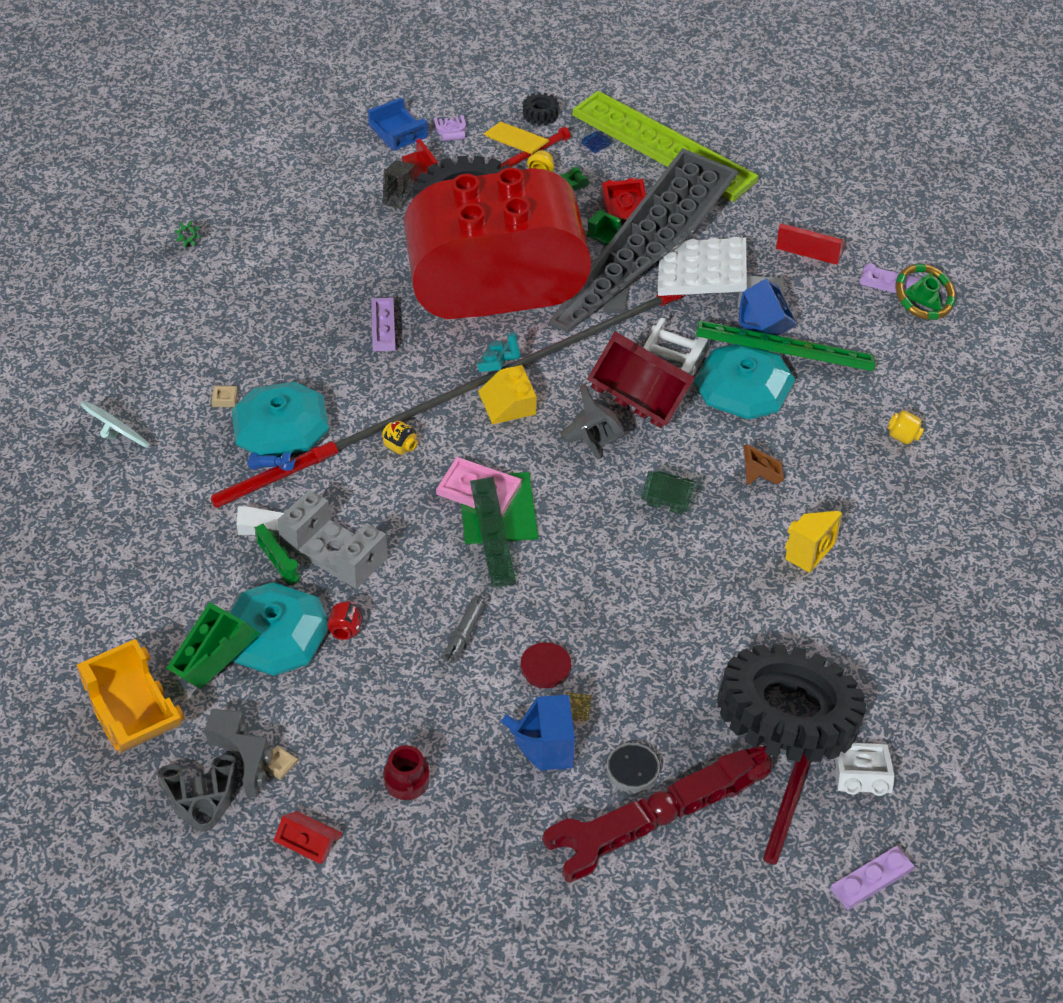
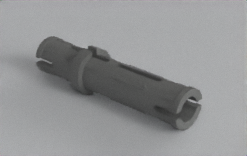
(460, 637)

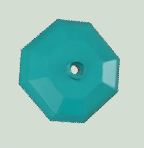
(744, 381)
(280, 419)
(286, 639)

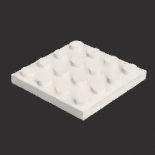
(704, 267)

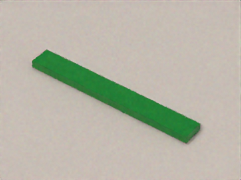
(785, 345)

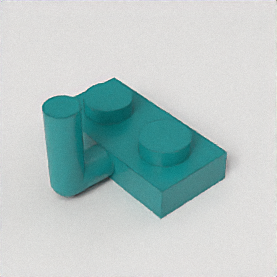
(498, 353)

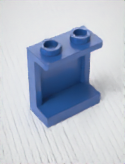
(396, 124)

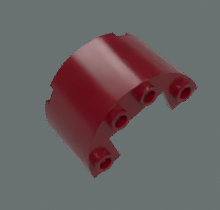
(640, 380)

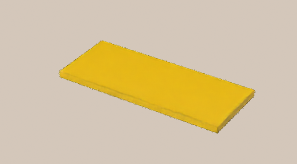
(516, 137)

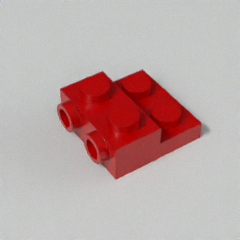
(622, 197)

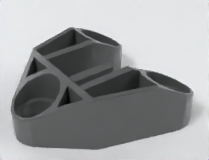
(202, 802)

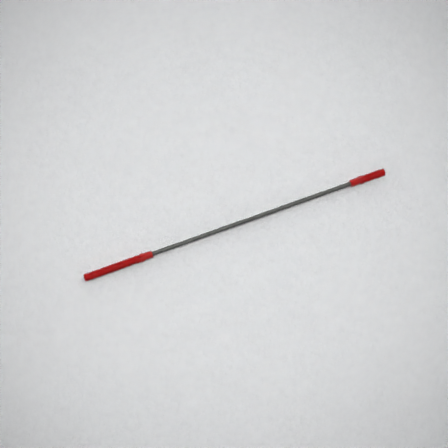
(320, 453)

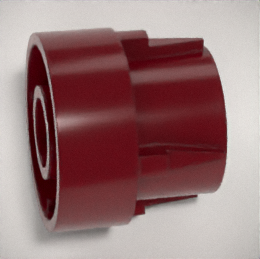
(406, 773)

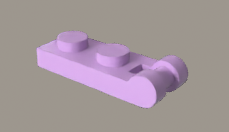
(886, 279)

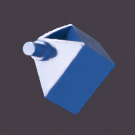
(765, 309)
(545, 733)

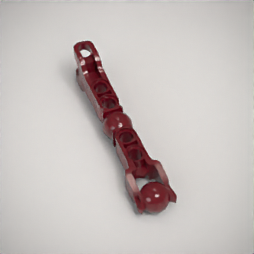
(632, 821)

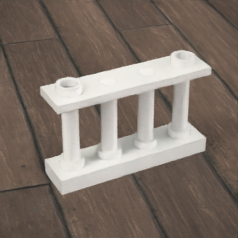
(691, 361)

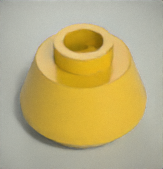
(541, 160)

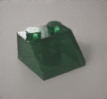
(670, 491)

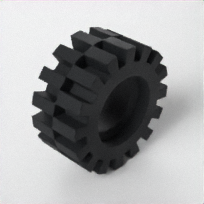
(549, 109)

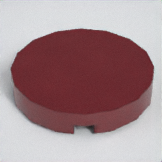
(545, 665)

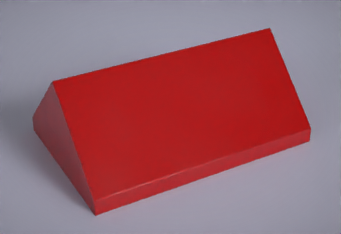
(809, 244)

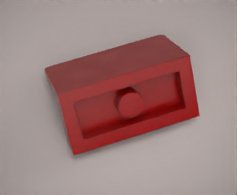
(421, 158)
(306, 836)

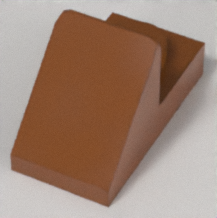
(760, 464)

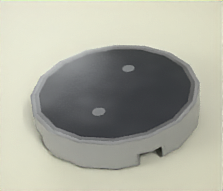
(633, 767)

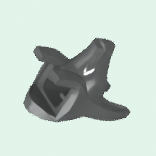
(594, 424)

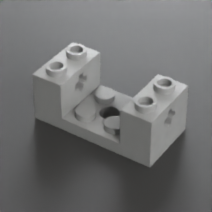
(309, 533)

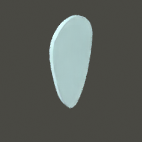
(111, 421)

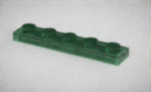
(492, 532)

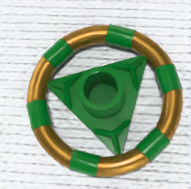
(925, 292)

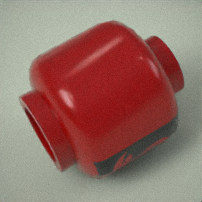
(345, 620)

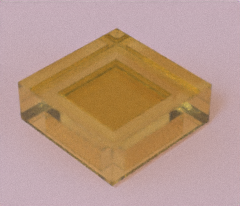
(580, 705)

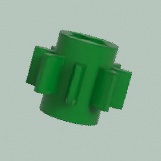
(183, 238)

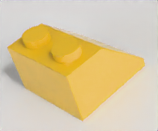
(508, 395)
(812, 538)

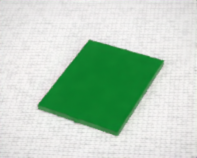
(518, 519)

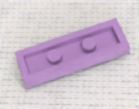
(383, 324)
(872, 878)

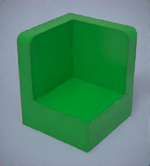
(603, 227)

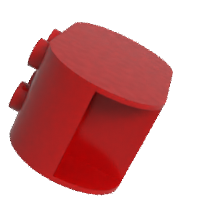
(496, 243)

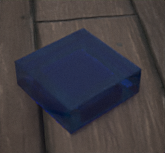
(596, 142)

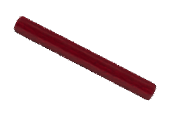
(786, 811)

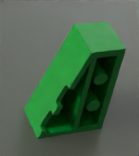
(211, 645)

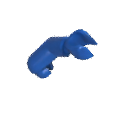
(258, 462)

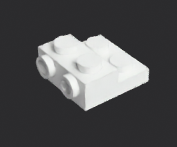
(865, 769)

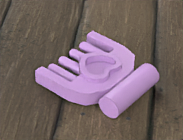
(451, 129)

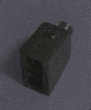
(398, 177)

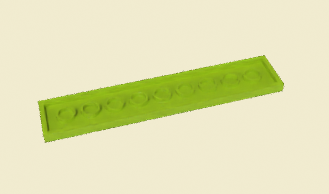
(653, 138)

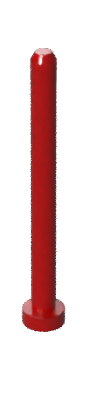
(563, 134)

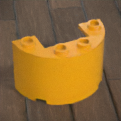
(127, 697)

